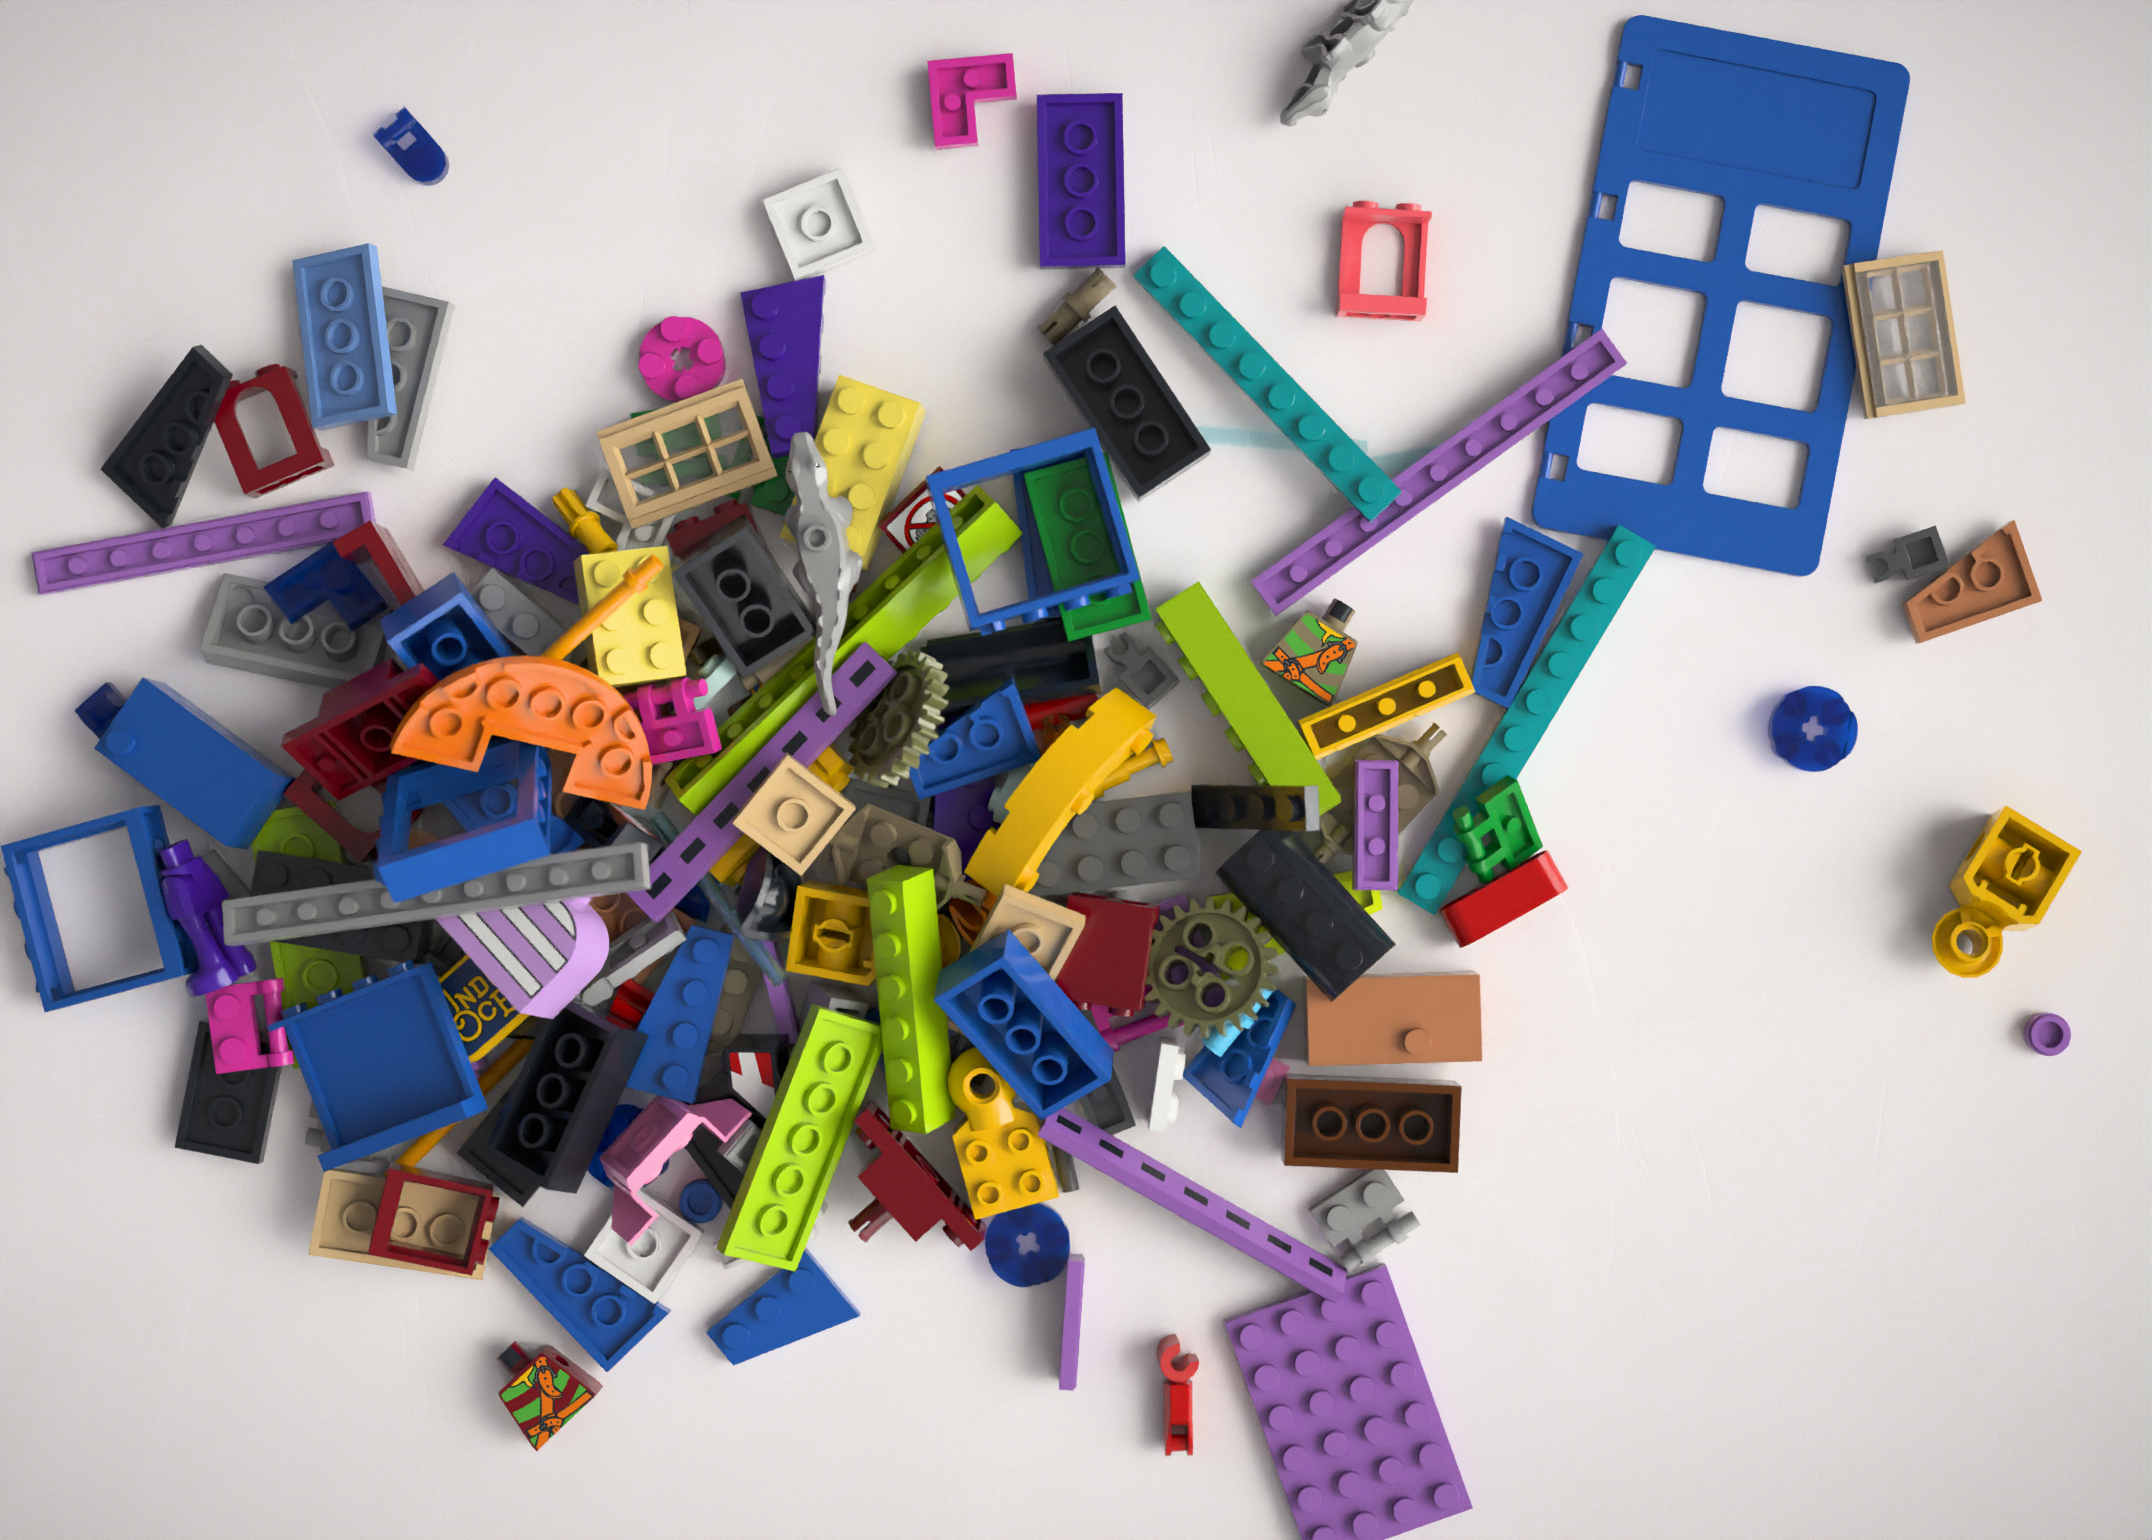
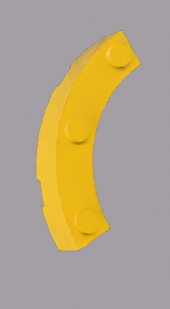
(1059, 788)

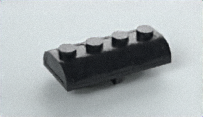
(1032, 653)
(1305, 909)

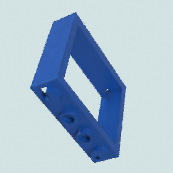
(1019, 460)
(475, 852)
(39, 923)

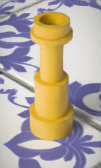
(1158, 753)

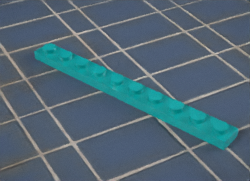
(1532, 708)

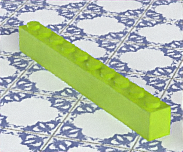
(882, 616)

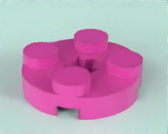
(672, 336)

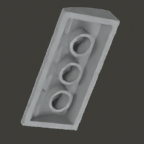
(318, 649)

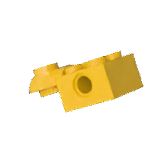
(2001, 887)
(835, 934)
(998, 1142)

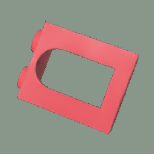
(1414, 229)

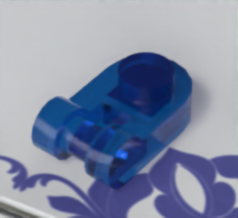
(423, 159)

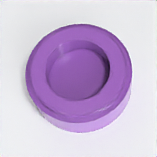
(2047, 1034)

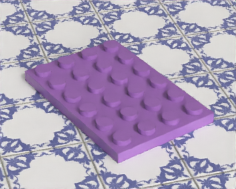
(1349, 1412)

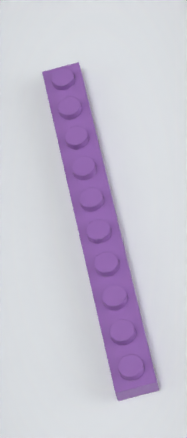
(1442, 471)

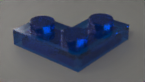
(326, 578)

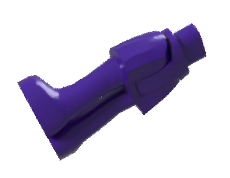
(195, 898)

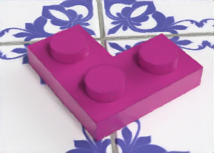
(957, 87)

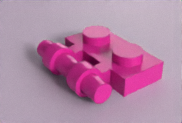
(676, 735)

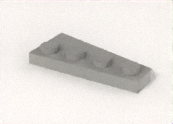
(416, 344)

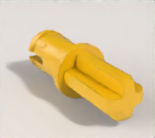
(582, 522)

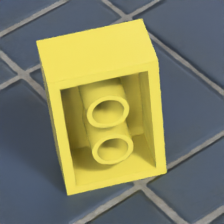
(643, 635)

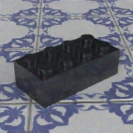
(1127, 403)
(290, 872)
(566, 1096)

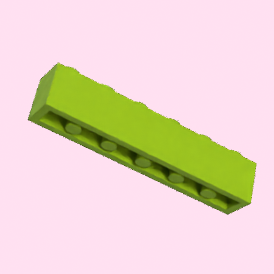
(1240, 695)
(907, 976)

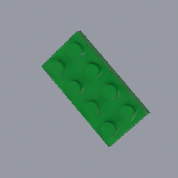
(1079, 547)

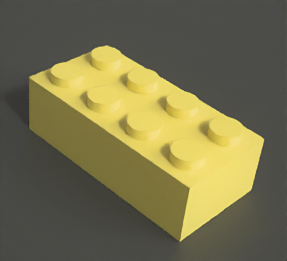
(866, 451)

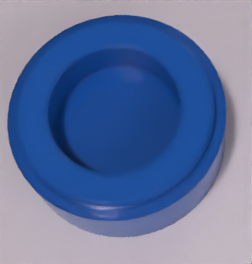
(700, 1201)

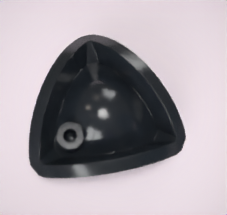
(767, 898)

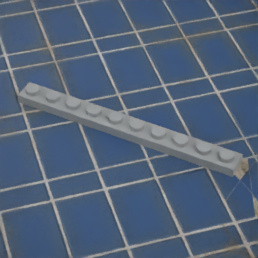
(370, 904)

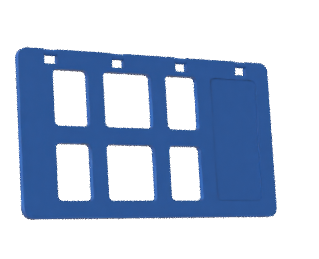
(1755, 129)

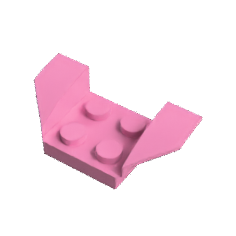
(648, 1142)

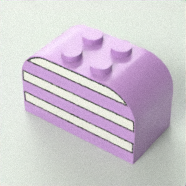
(535, 952)

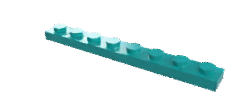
(1267, 384)

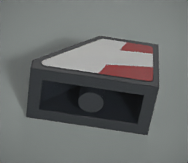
(609, 825)
(756, 1068)

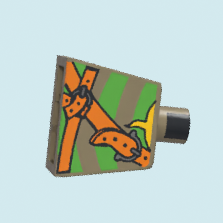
(1315, 652)

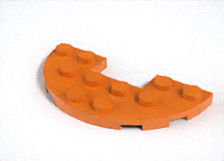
(537, 704)

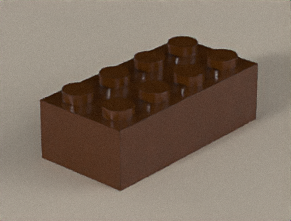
(1371, 1123)

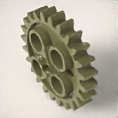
(899, 721)
(1229, 935)

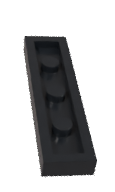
(1256, 807)

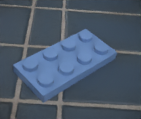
(344, 337)

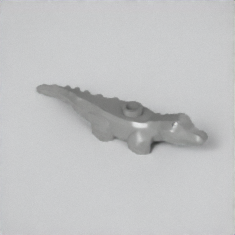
(1337, 51)
(825, 562)

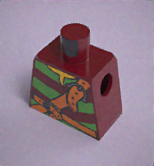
(544, 1391)

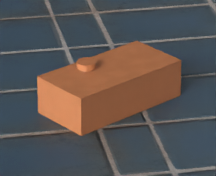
(1395, 1020)

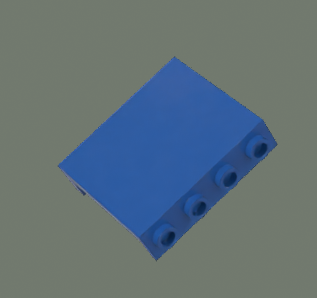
(382, 1062)

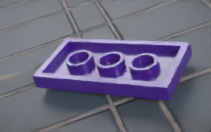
(1081, 181)

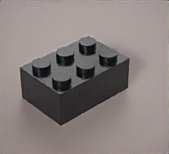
(743, 596)

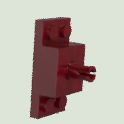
(354, 728)
(908, 1187)

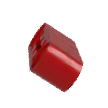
(1503, 899)

